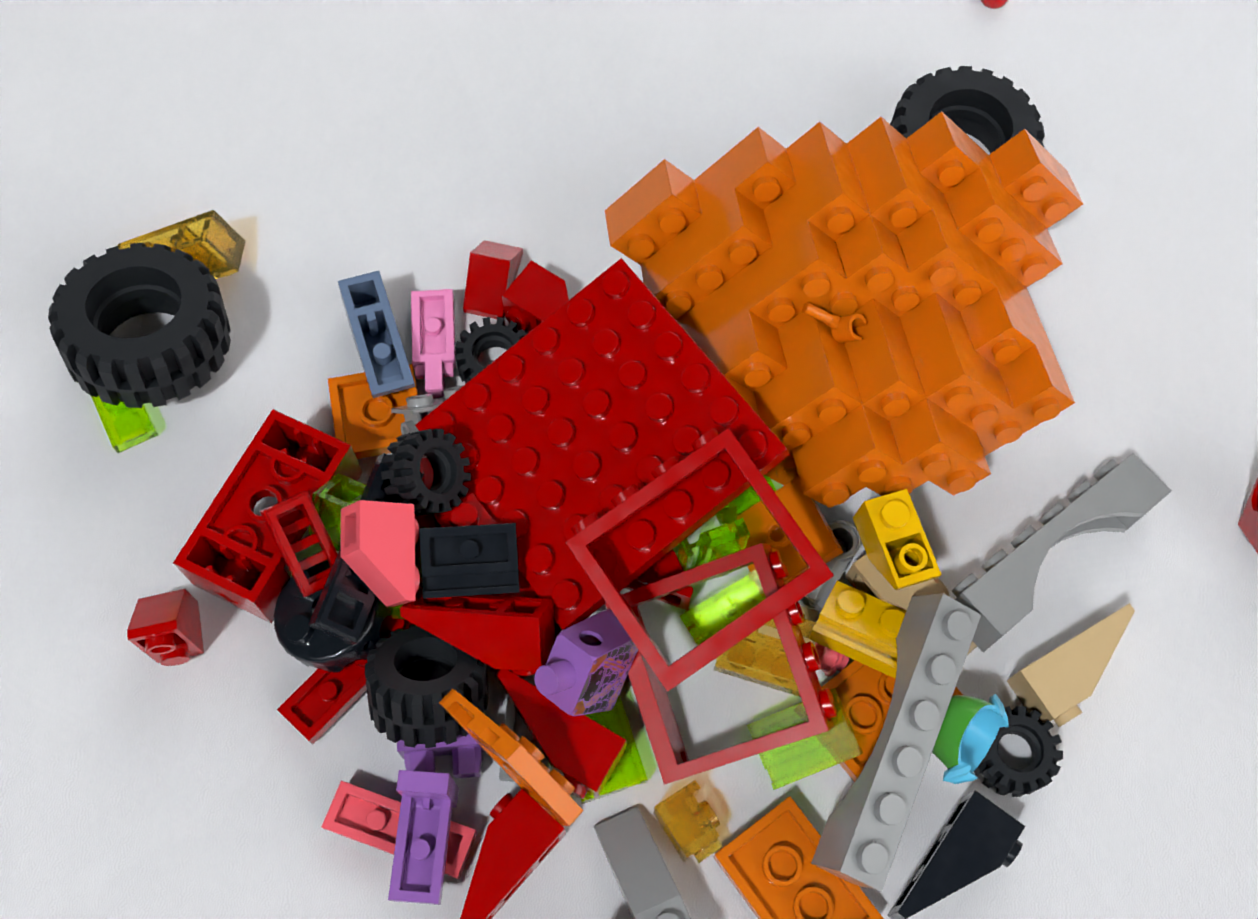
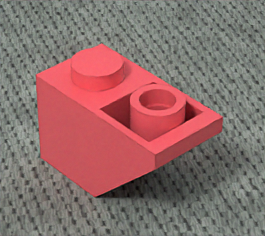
(380, 548)

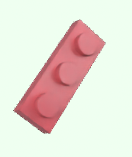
(374, 822)

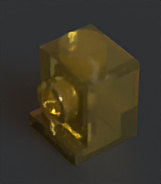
(689, 824)

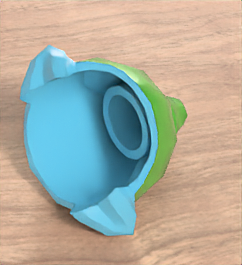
(968, 735)

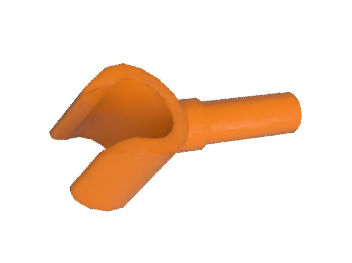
(840, 326)

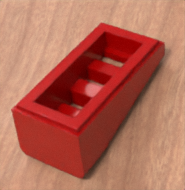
(311, 517)

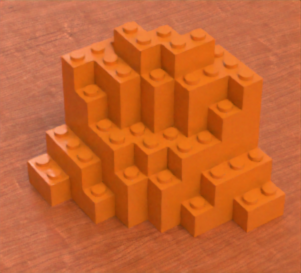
(889, 227)

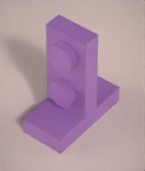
(422, 836)

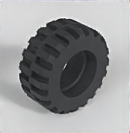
(974, 101)
(129, 285)

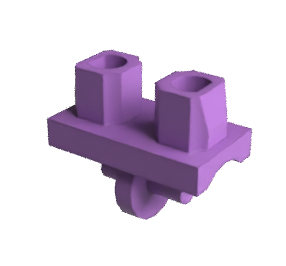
(465, 753)

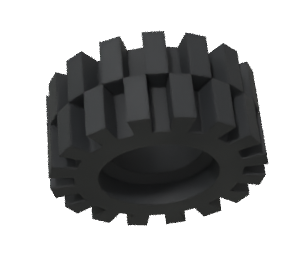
(481, 339)
(446, 466)
(1043, 757)

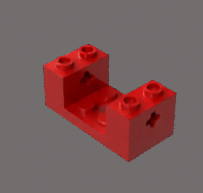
(232, 546)

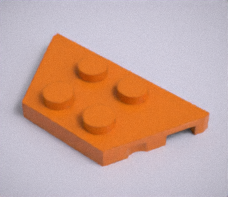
(517, 758)

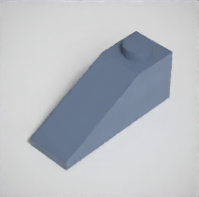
(375, 334)

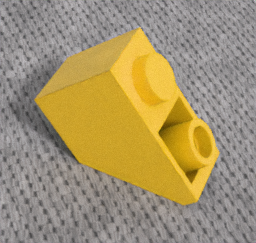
(896, 540)

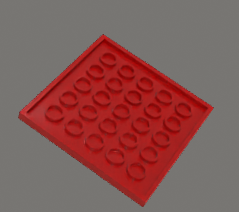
(584, 415)

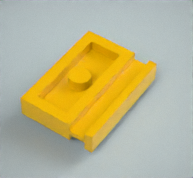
(860, 628)

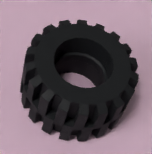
(410, 678)

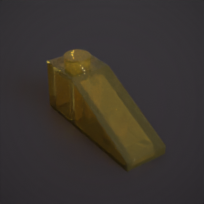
(202, 236)

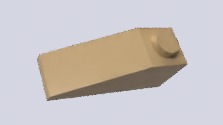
(1070, 671)

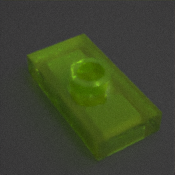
(125, 425)

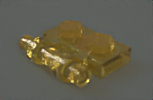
(762, 660)

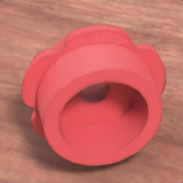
(830, 660)

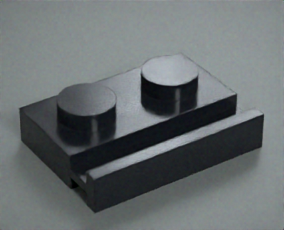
(469, 560)

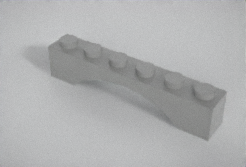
(1007, 587)
(871, 818)

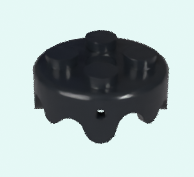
(312, 646)

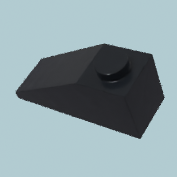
(970, 845)

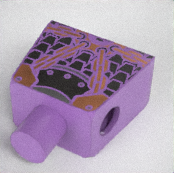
(587, 665)

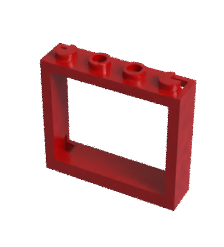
(633, 500)
(802, 658)

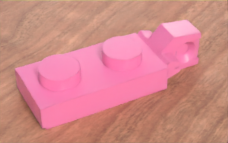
(433, 338)

